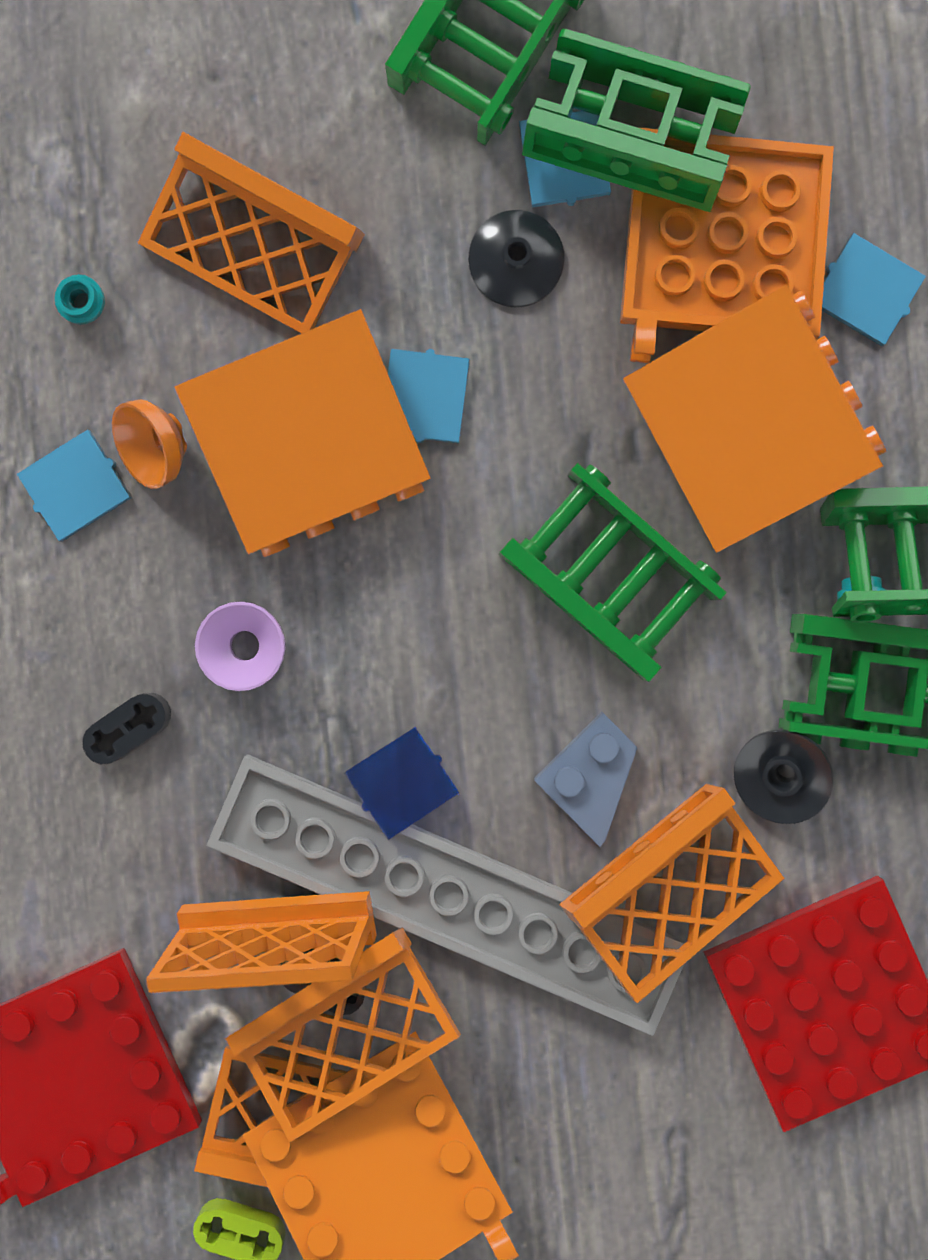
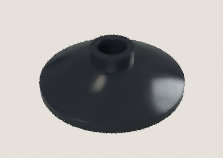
(512, 281)
(779, 797)

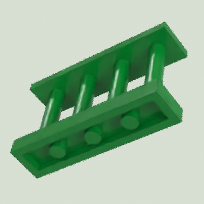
(438, 21)
(899, 510)
(603, 618)

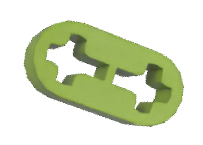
(239, 1231)

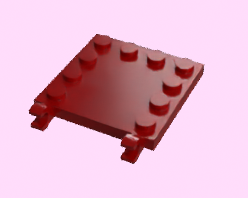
(84, 1080)

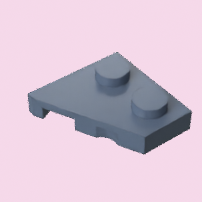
(590, 776)

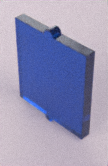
(401, 783)

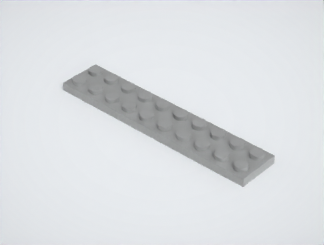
(433, 890)

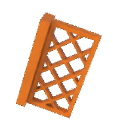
(270, 198)
(647, 858)
(280, 927)
(311, 1004)
(232, 1157)

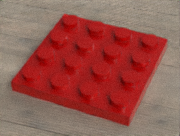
(827, 1002)

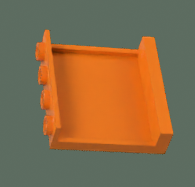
(755, 418)
(304, 434)

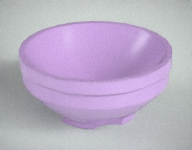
(215, 650)

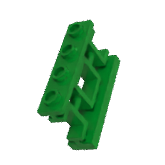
(625, 152)
(891, 647)

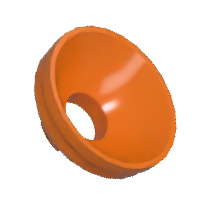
(148, 442)

